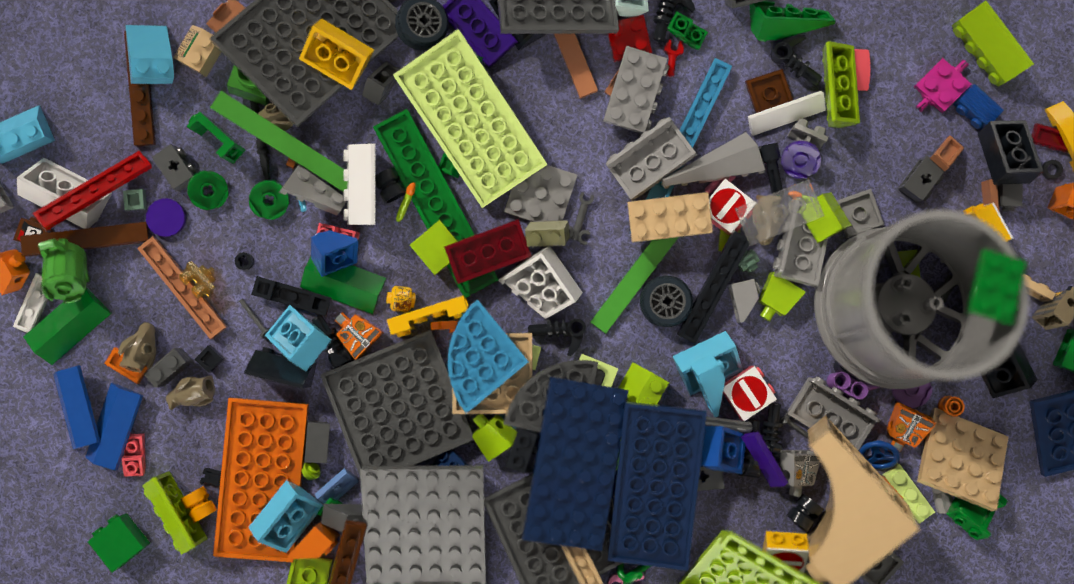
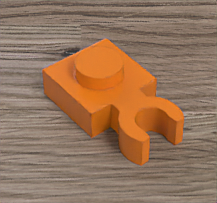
(451, 325)

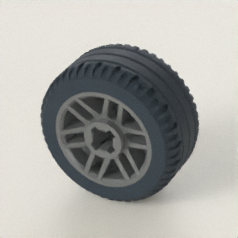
(421, 23)
(675, 291)

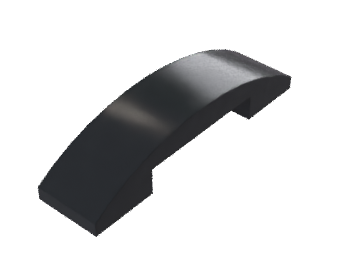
(291, 296)

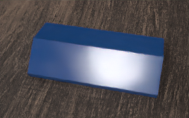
(76, 407)
(114, 426)

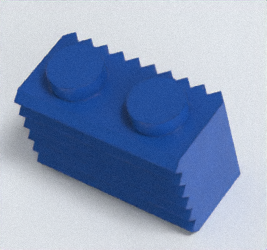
(977, 107)

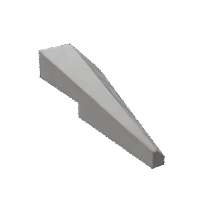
(731, 159)

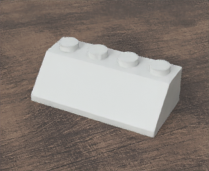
(49, 181)
(360, 184)

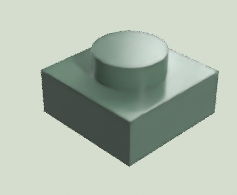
(135, 199)

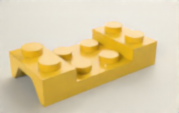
(403, 324)

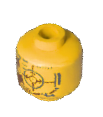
(401, 299)

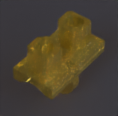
(201, 276)

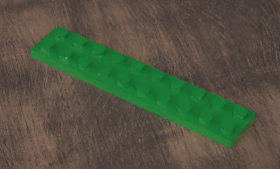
(432, 194)

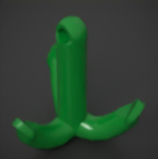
(633, 575)

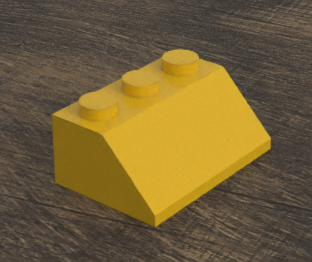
(336, 53)

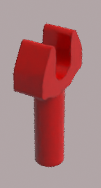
(672, 56)

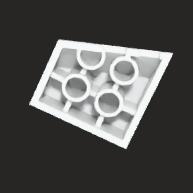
(543, 283)

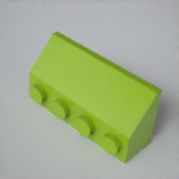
(992, 44)
(840, 85)
(643, 385)
(167, 505)

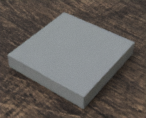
(861, 212)

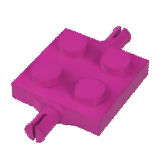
(942, 85)

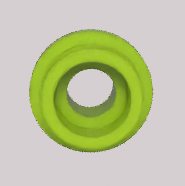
(311, 471)

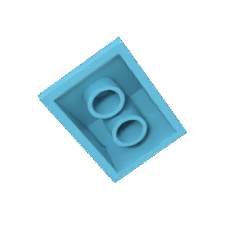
(149, 54)
(297, 338)

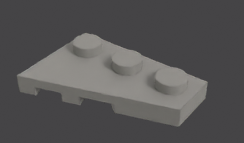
(312, 189)

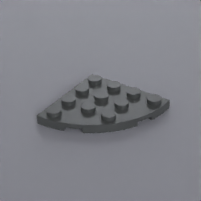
(529, 402)

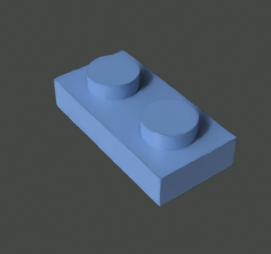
(337, 486)

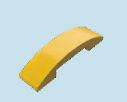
(1063, 117)

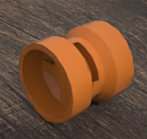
(946, 404)

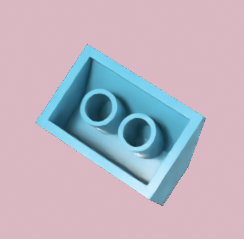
(23, 134)
(720, 347)
(285, 517)

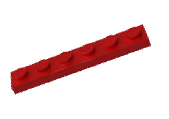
(92, 190)

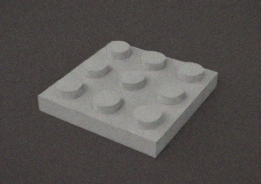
(542, 195)

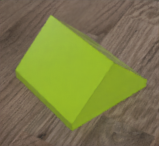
(832, 221)

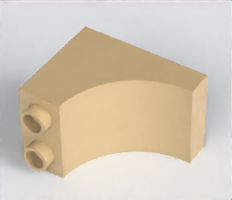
(862, 513)

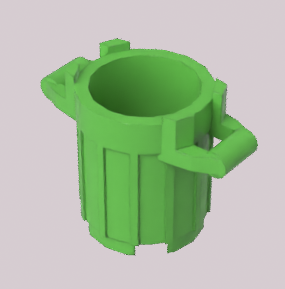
(63, 270)

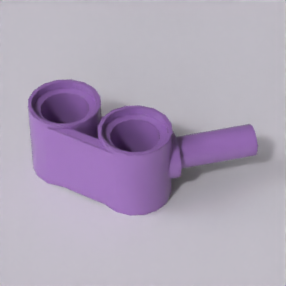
(848, 384)

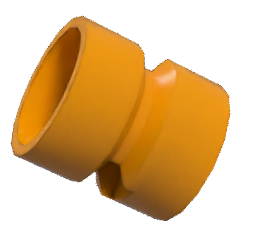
(198, 504)

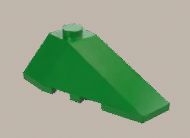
(775, 23)

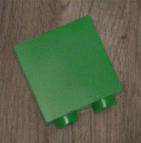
(118, 541)

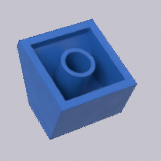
(333, 251)
(723, 449)

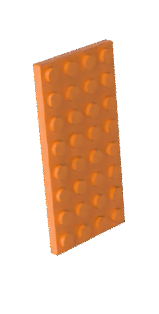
(259, 454)

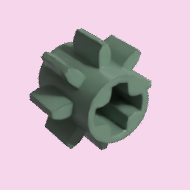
(749, 261)

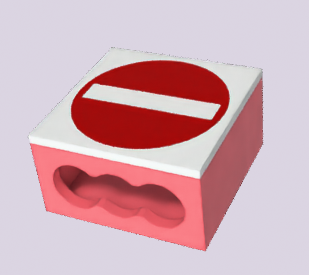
(723, 206)
(748, 392)

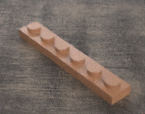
(169, 272)

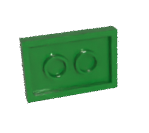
(996, 286)

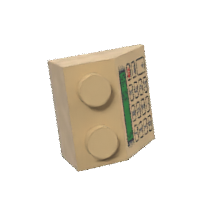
(198, 51)

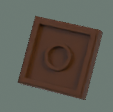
(768, 90)

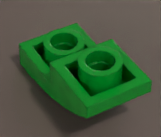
(686, 31)

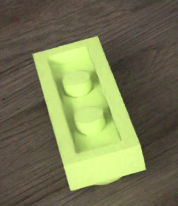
(907, 489)

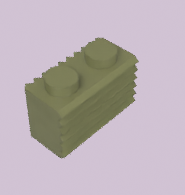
(547, 233)

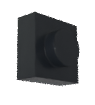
(209, 358)

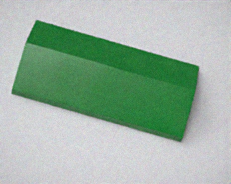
(349, 286)
(66, 327)

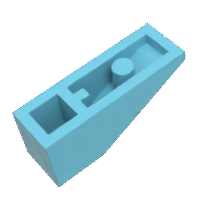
(711, 381)

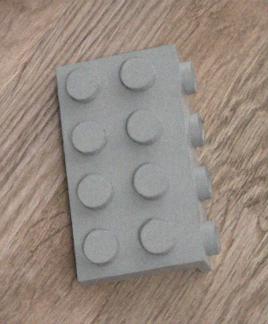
(636, 90)
(650, 158)
(800, 257)
(818, 400)

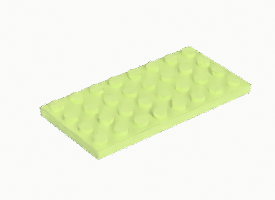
(470, 118)

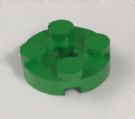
(196, 192)
(266, 210)

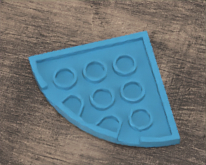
(480, 357)

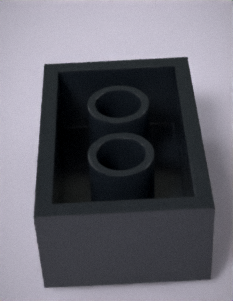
(1010, 152)

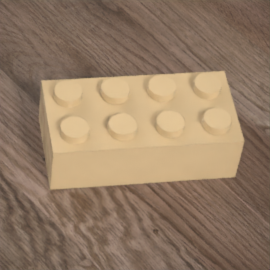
(670, 217)

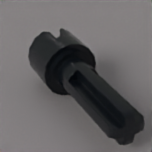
(770, 155)

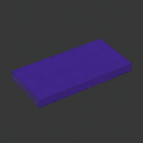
(479, 29)

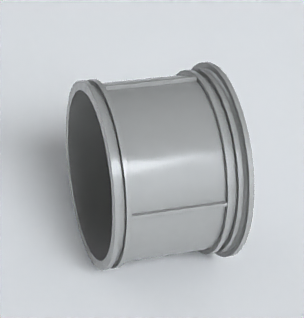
(908, 304)

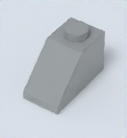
(743, 298)

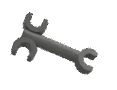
(576, 233)

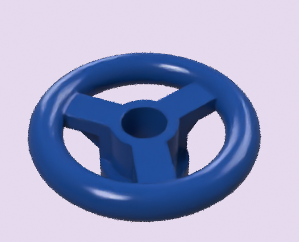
(880, 452)

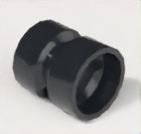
(389, 185)
(805, 512)

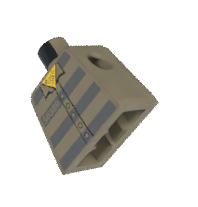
(1058, 311)

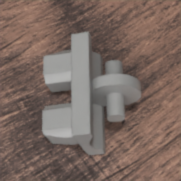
(801, 133)

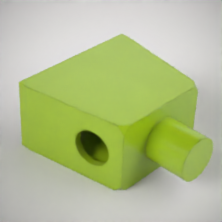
(778, 296)
(493, 435)

